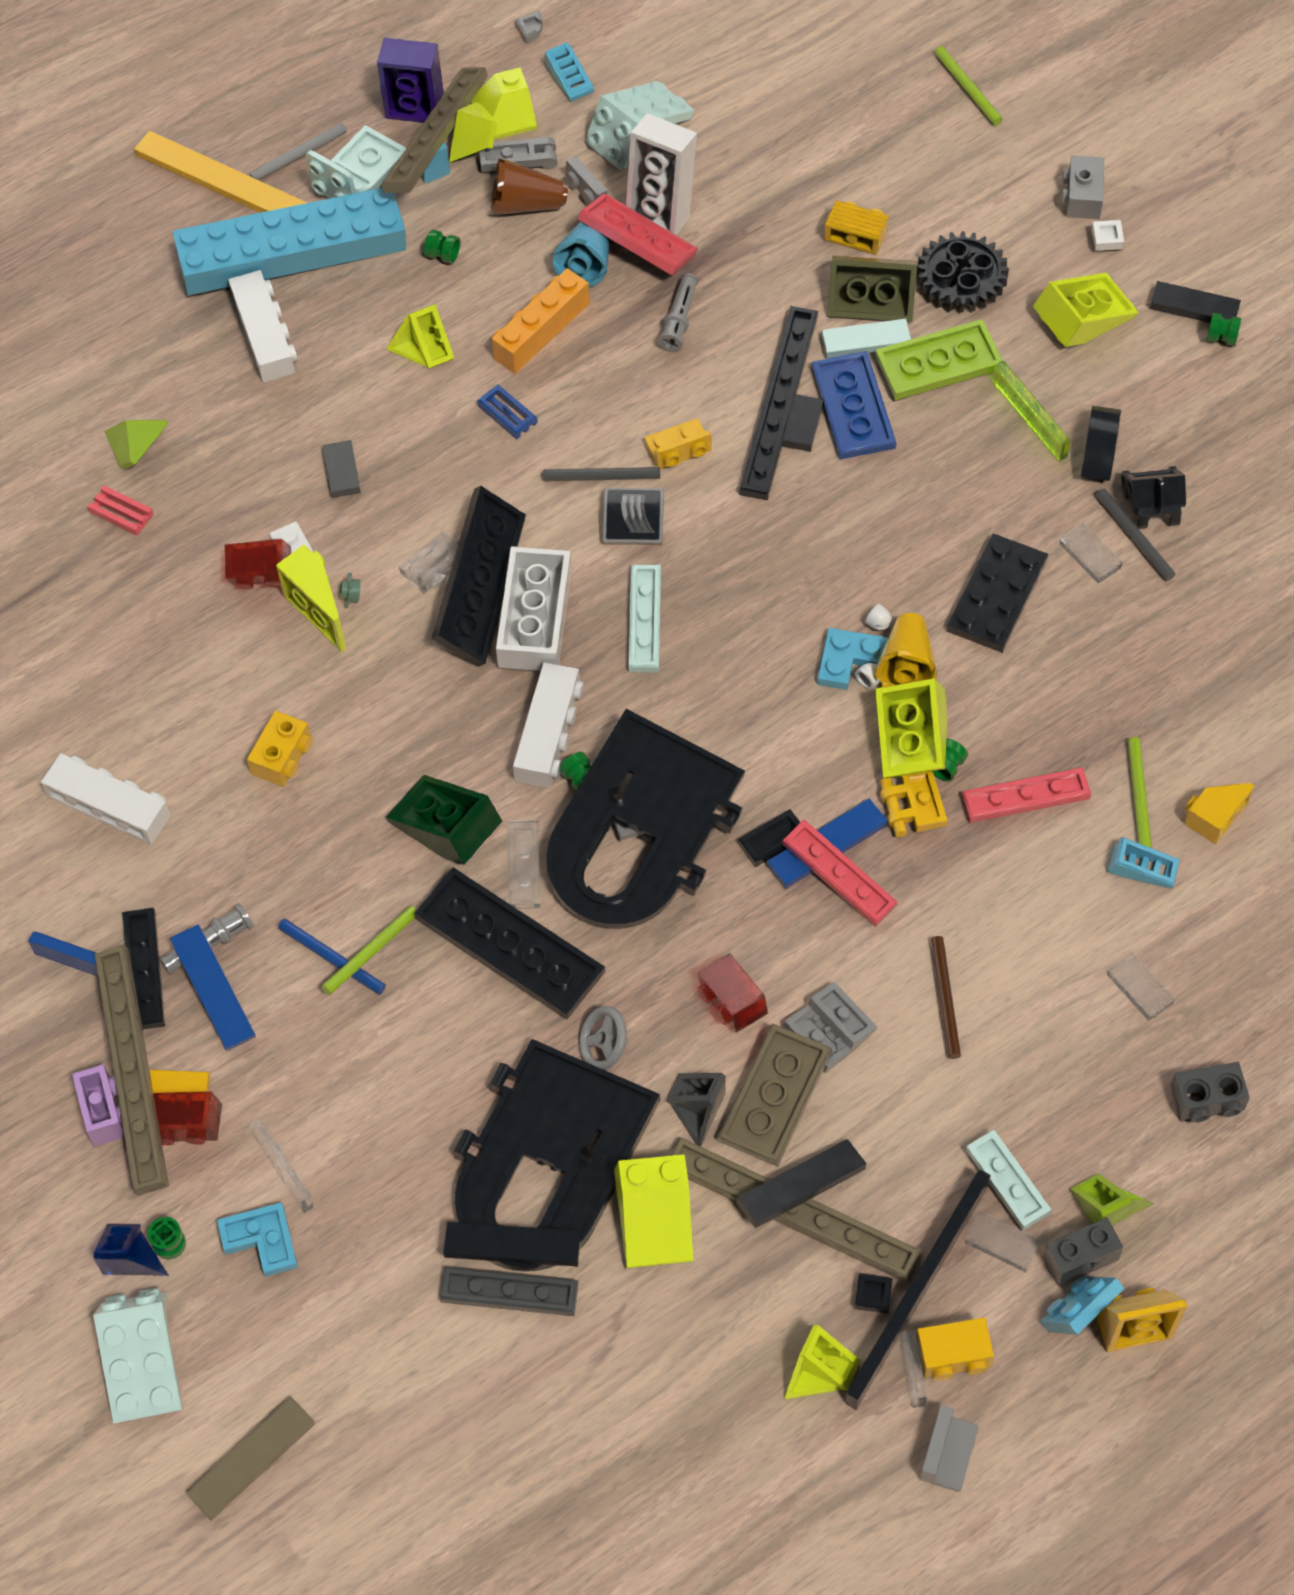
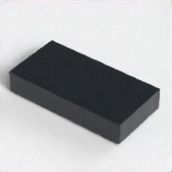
(803, 422)
(767, 839)

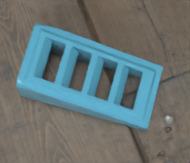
(564, 56)
(1140, 872)

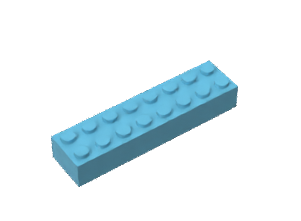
(290, 239)

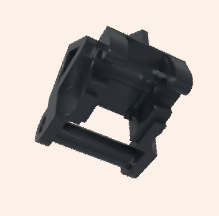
(1155, 494)

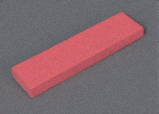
(1026, 795)
(839, 873)

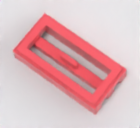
(125, 510)

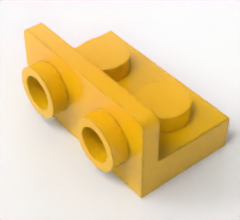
(678, 443)

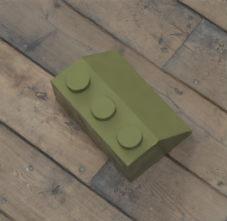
(872, 288)

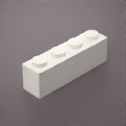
(262, 327)
(547, 725)
(106, 798)

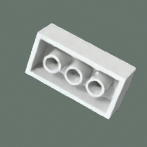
(661, 172)
(534, 608)

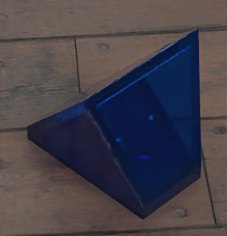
(126, 1252)

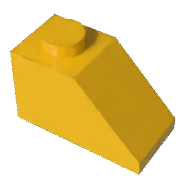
(1217, 809)

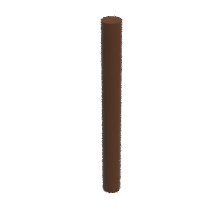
(945, 996)

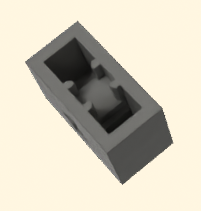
(1083, 1251)

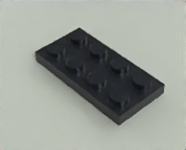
(997, 592)

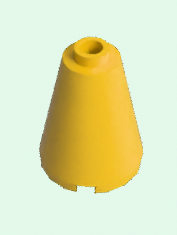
(907, 653)

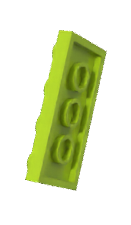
(938, 359)

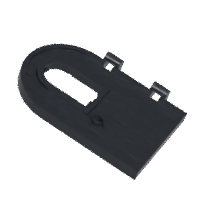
(665, 801)
(553, 1122)

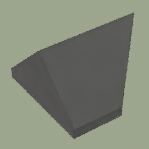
(697, 1100)

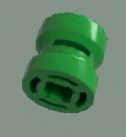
(442, 246)
(1224, 329)
(955, 756)
(575, 768)
(169, 1245)

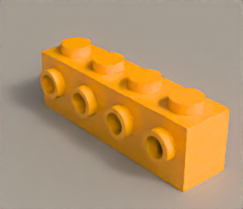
(540, 320)

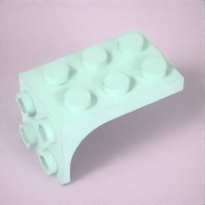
(623, 110)
(356, 167)
(137, 1355)

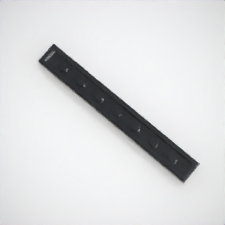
(778, 403)
(917, 1290)

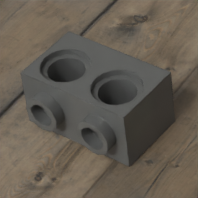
(1206, 1084)

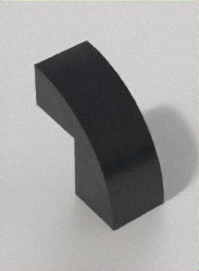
(1101, 443)

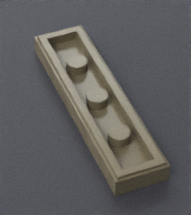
(250, 1458)

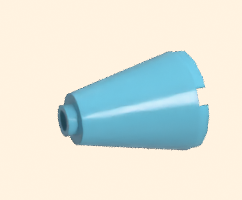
(583, 253)

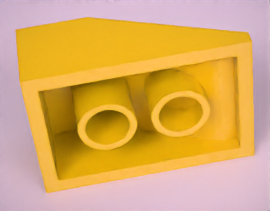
(1140, 1319)

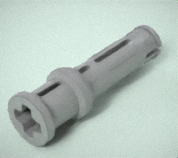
(676, 321)
(219, 931)

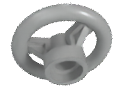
(610, 1038)

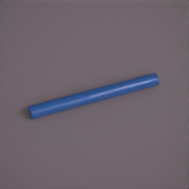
(330, 955)

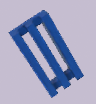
(521, 426)

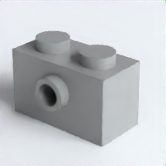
(1085, 187)

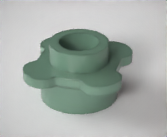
(349, 590)

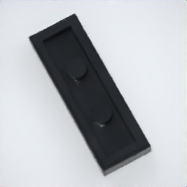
(1192, 302)

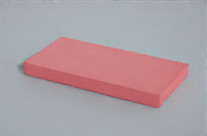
(637, 234)

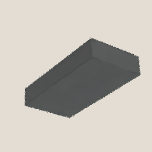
(341, 468)

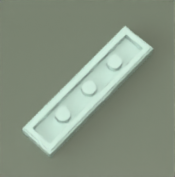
(645, 619)

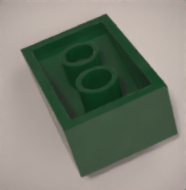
(446, 818)

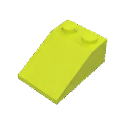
(1083, 308)
(309, 591)
(912, 727)
(654, 1211)

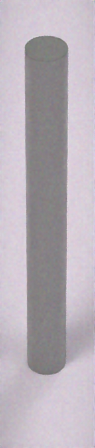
(298, 152)

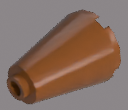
(525, 190)

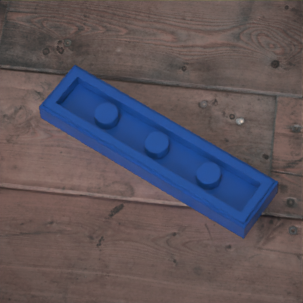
(842, 832)
(212, 987)

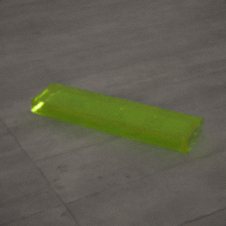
(1031, 411)

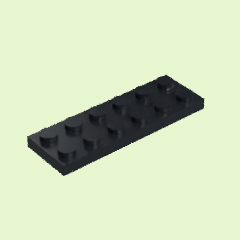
(478, 577)
(510, 943)

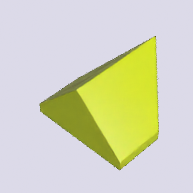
(472, 131)
(422, 338)
(822, 1366)

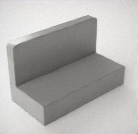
(949, 1451)

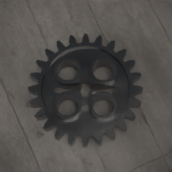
(975, 284)

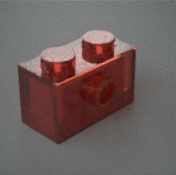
(255, 562)
(732, 993)
(188, 1117)

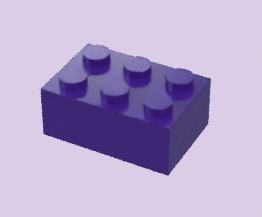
(409, 79)

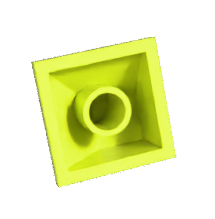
(508, 102)

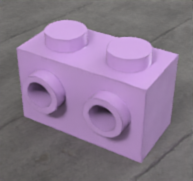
(99, 1104)

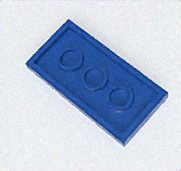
(853, 405)

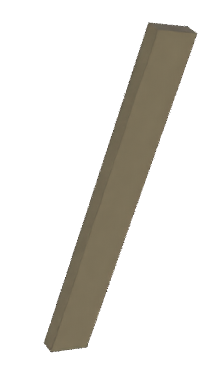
(434, 130)
(131, 1071)
(808, 1218)

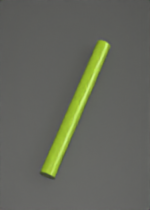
(968, 85)
(1139, 791)
(369, 951)

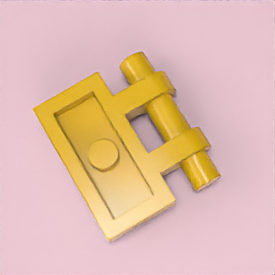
(923, 800)

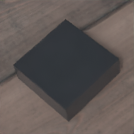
(873, 1293)

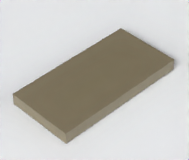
(774, 1094)

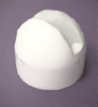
(879, 618)
(866, 676)

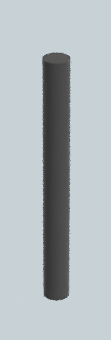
(601, 474)
(1135, 534)

